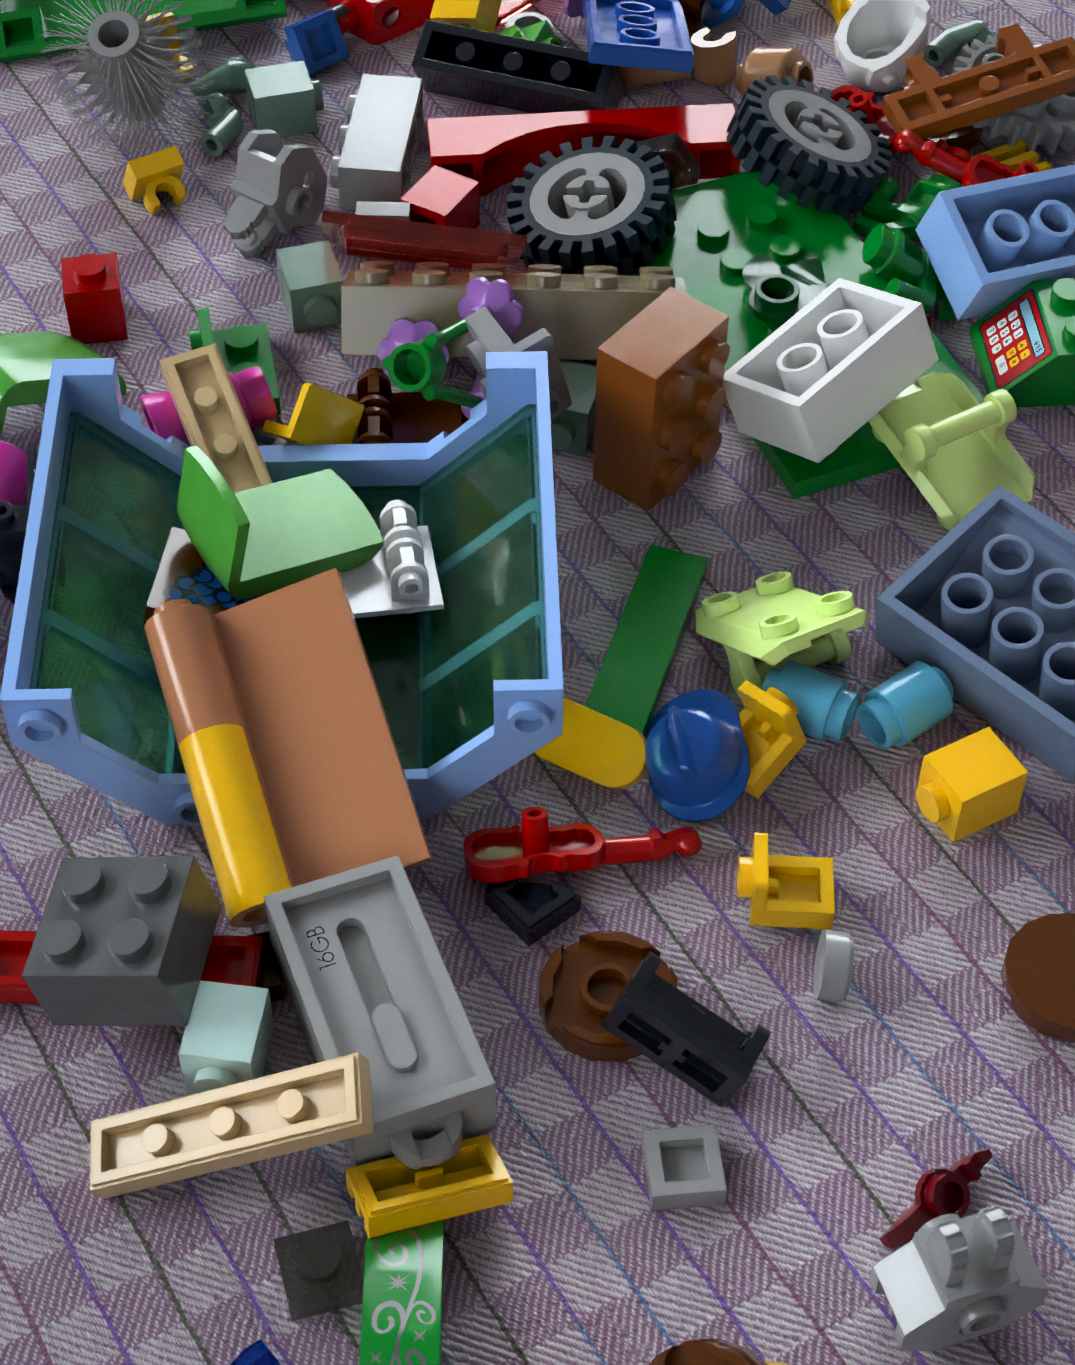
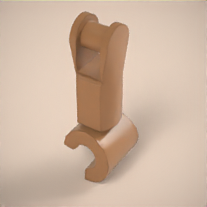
(712, 64)

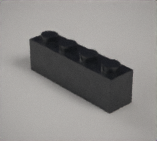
(513, 71)

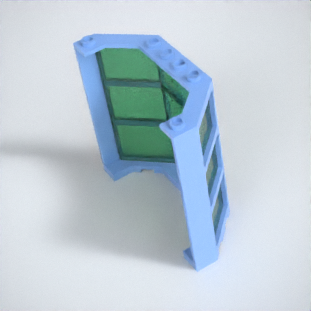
(457, 684)

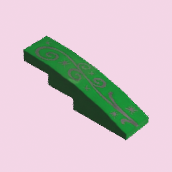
(403, 1297)

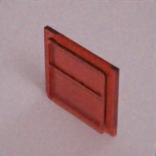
(419, 241)

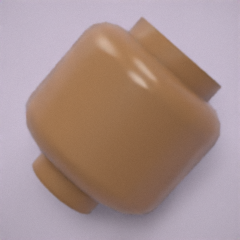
(773, 61)

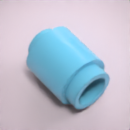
(822, 700)
(906, 705)

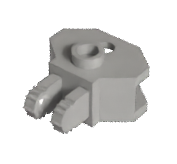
(272, 191)
(959, 1280)

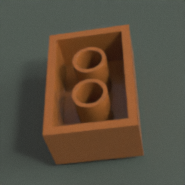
(659, 398)

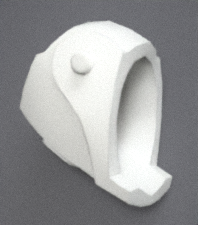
(878, 38)

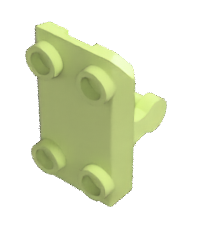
(954, 444)
(778, 626)

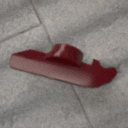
(938, 1194)

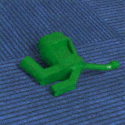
(905, 214)
(907, 269)

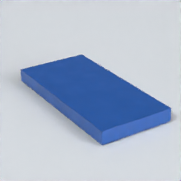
(638, 34)

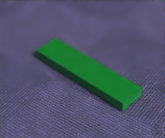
(648, 637)

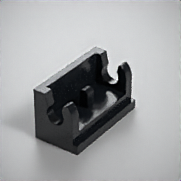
(683, 1034)

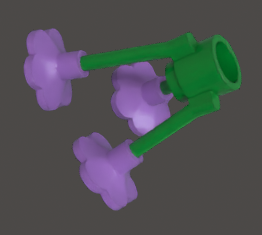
(418, 351)

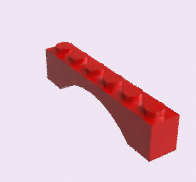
(501, 146)

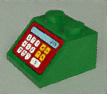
(1030, 345)

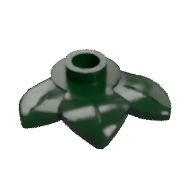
(781, 291)

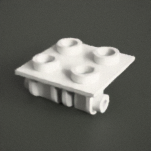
(401, 574)

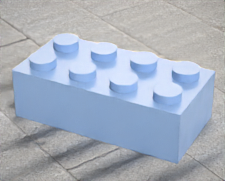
(1001, 237)

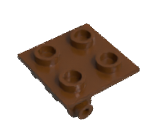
(401, 415)

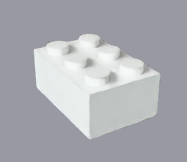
(829, 369)

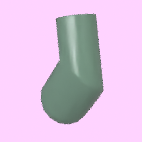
(954, 39)
(229, 79)
(223, 125)

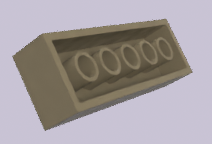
(572, 307)

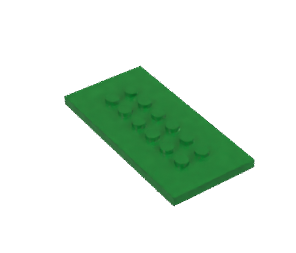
(715, 237)

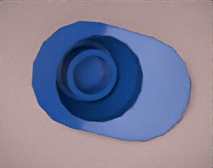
(697, 756)

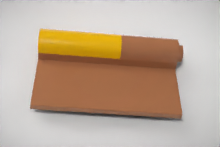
(283, 741)

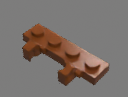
(1018, 80)

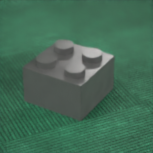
(123, 941)

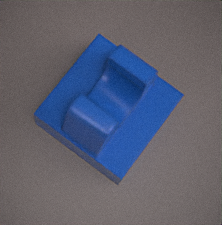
(316, 41)

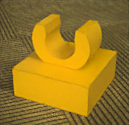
(155, 174)

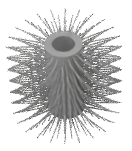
(129, 69)

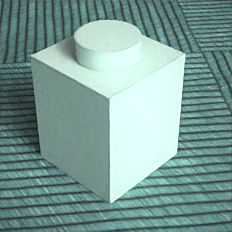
(226, 1036)

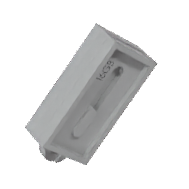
(377, 986)

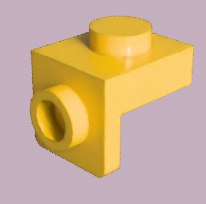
(769, 733)
(786, 888)

